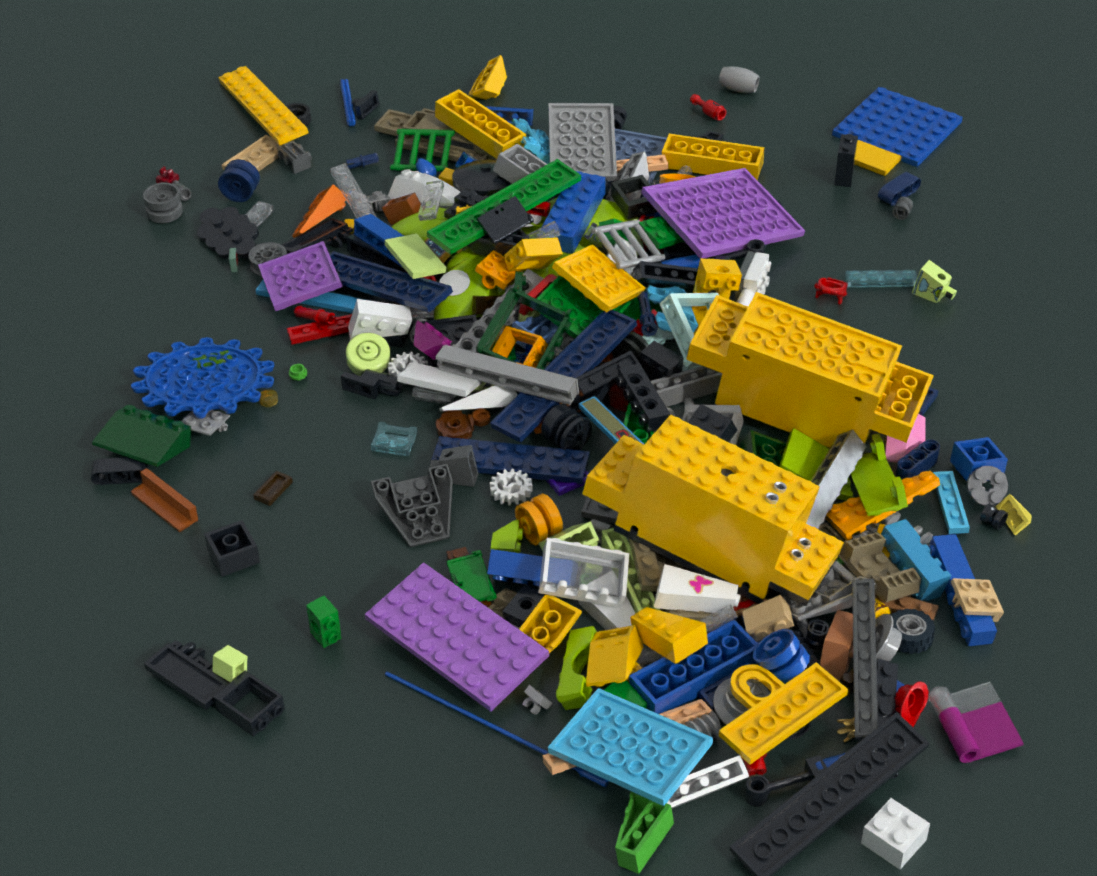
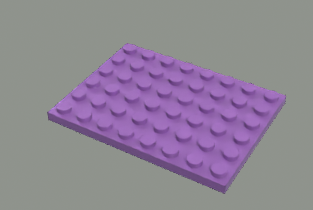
(722, 212)

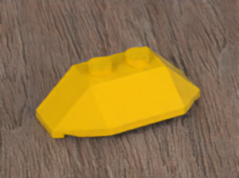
(489, 80)

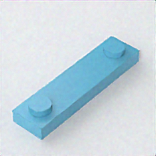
(951, 503)

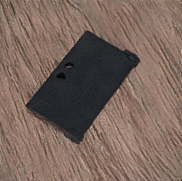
(503, 223)

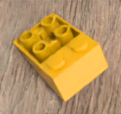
(613, 655)

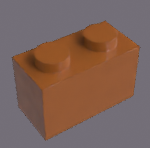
(401, 207)

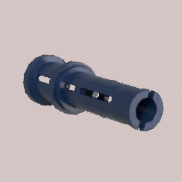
(647, 318)

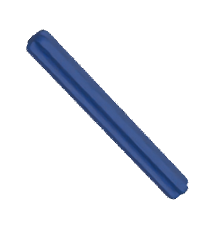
(350, 117)

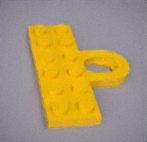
(782, 712)

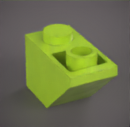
(508, 538)

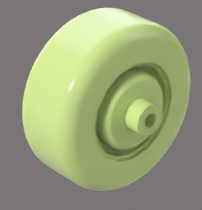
(367, 352)

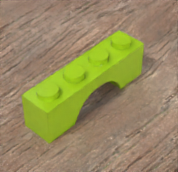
(572, 686)

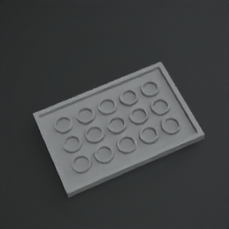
(584, 137)

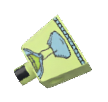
(933, 283)

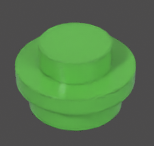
(297, 372)

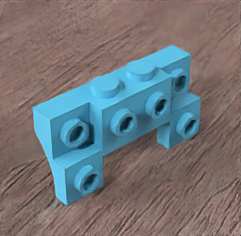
(535, 140)
(657, 295)

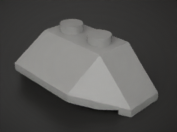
(634, 167)

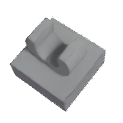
(536, 698)

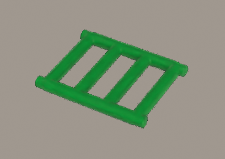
(432, 133)

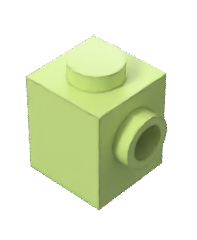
(229, 663)

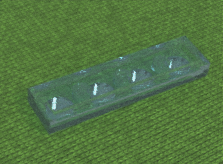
(881, 278)

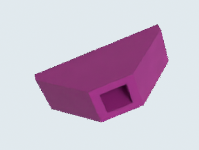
(429, 339)

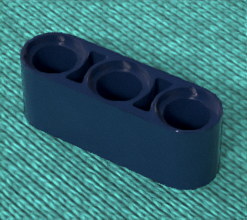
(899, 187)
(918, 459)

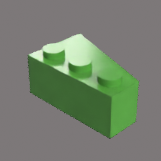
(642, 831)

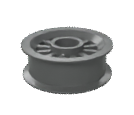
(264, 252)

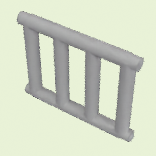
(624, 227)

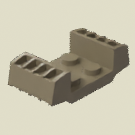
(867, 560)

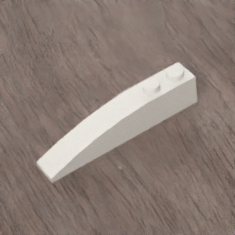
(414, 181)

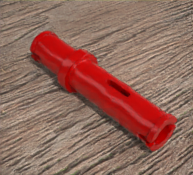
(318, 315)

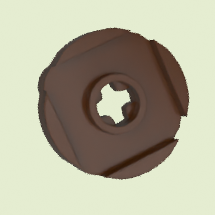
(463, 422)

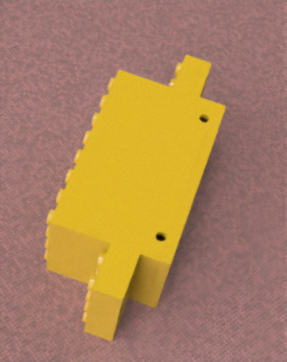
(807, 371)

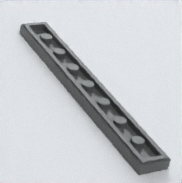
(864, 658)

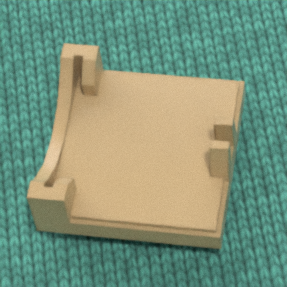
(976, 598)

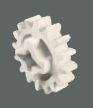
(402, 362)
(511, 487)

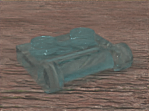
(394, 443)

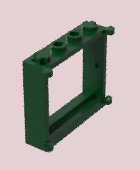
(503, 313)

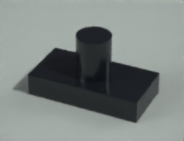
(366, 104)

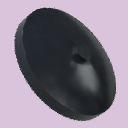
(479, 177)

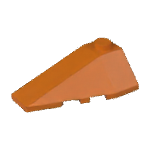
(323, 205)

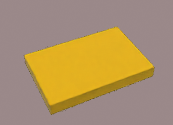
(875, 158)

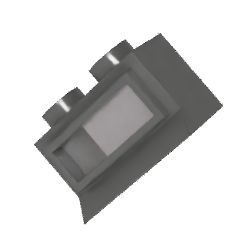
(295, 155)

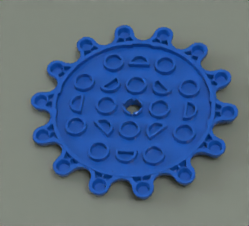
(182, 386)

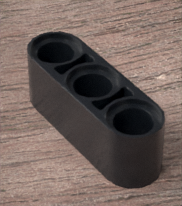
(117, 471)

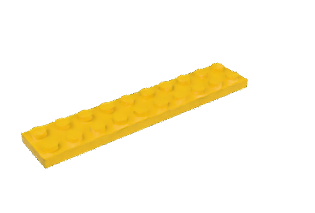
(263, 105)

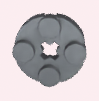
(997, 480)

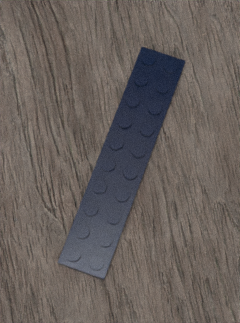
(389, 283)
(575, 360)

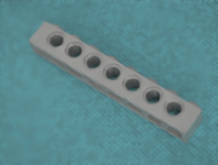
(468, 339)

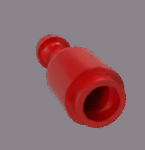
(709, 107)

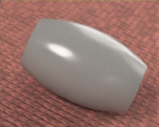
(739, 79)

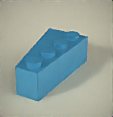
(908, 552)

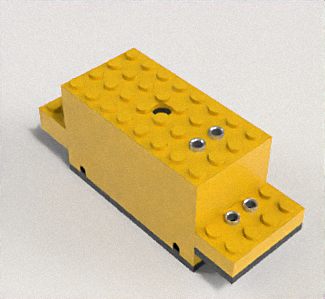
(716, 511)

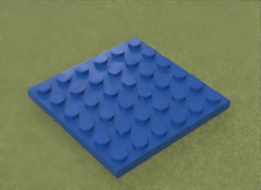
(899, 125)

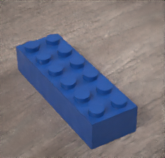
(576, 209)
(673, 685)

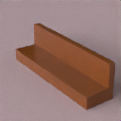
(165, 501)

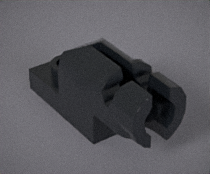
(371, 384)

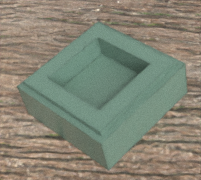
(233, 260)

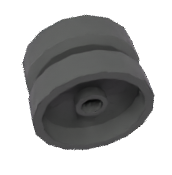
(163, 202)

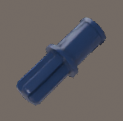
(362, 160)

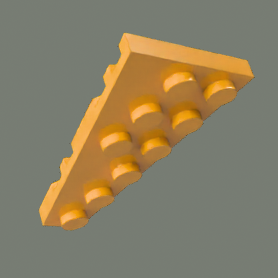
(851, 516)

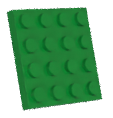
(564, 297)

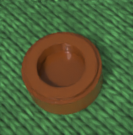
(481, 417)

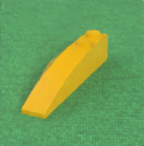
(550, 621)

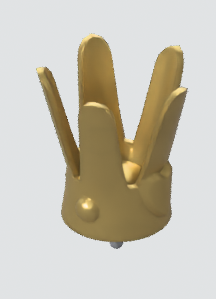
(850, 727)

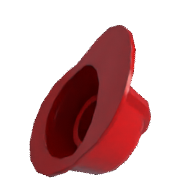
(911, 701)

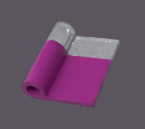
(975, 721)

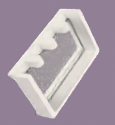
(584, 572)

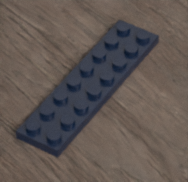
(536, 461)

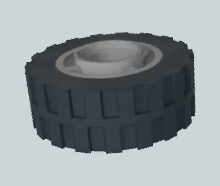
(916, 630)

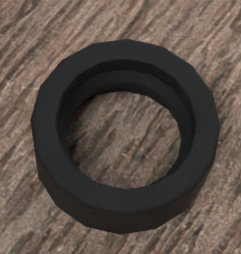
(301, 109)

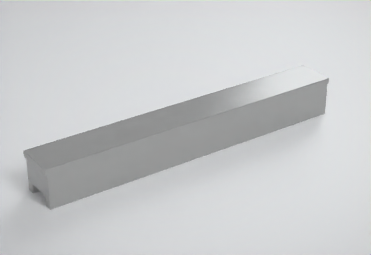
(508, 374)

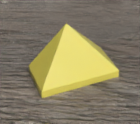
(1018, 516)

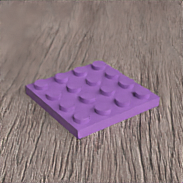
(300, 276)

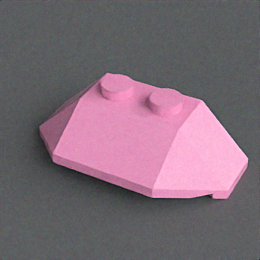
(897, 449)

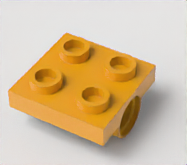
(495, 271)

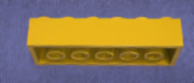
(477, 123)
(711, 156)

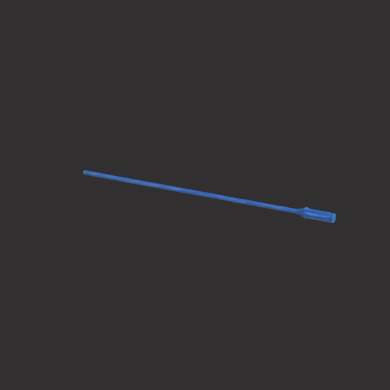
(583, 773)

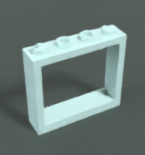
(677, 320)

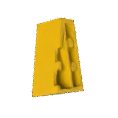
(670, 634)

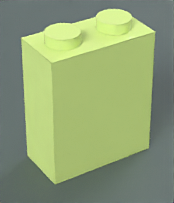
(581, 533)

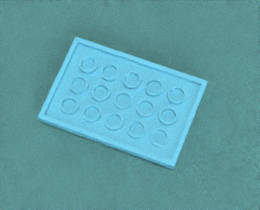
(630, 746)

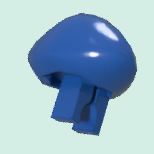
(426, 167)

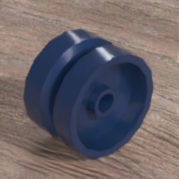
(239, 180)

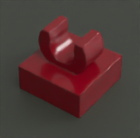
(166, 176)

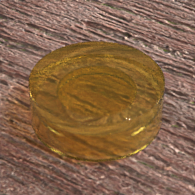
(268, 398)

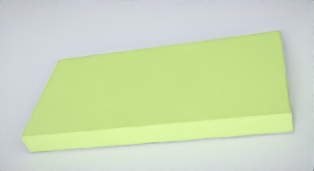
(415, 256)

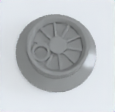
(887, 638)
(727, 706)

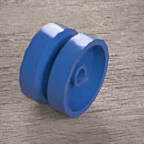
(782, 655)

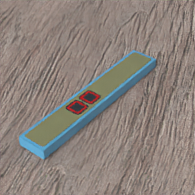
(605, 420)

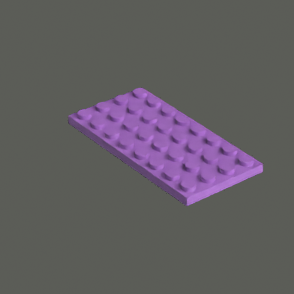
(457, 636)

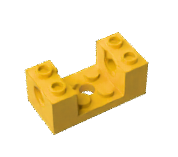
(717, 276)

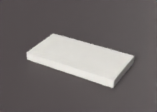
(434, 379)

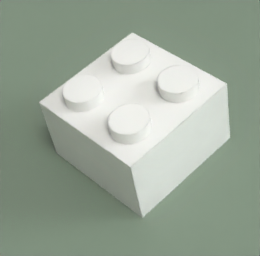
(895, 833)

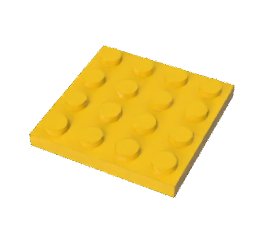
(598, 278)

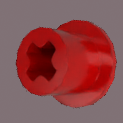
(757, 767)

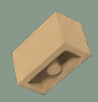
(767, 618)

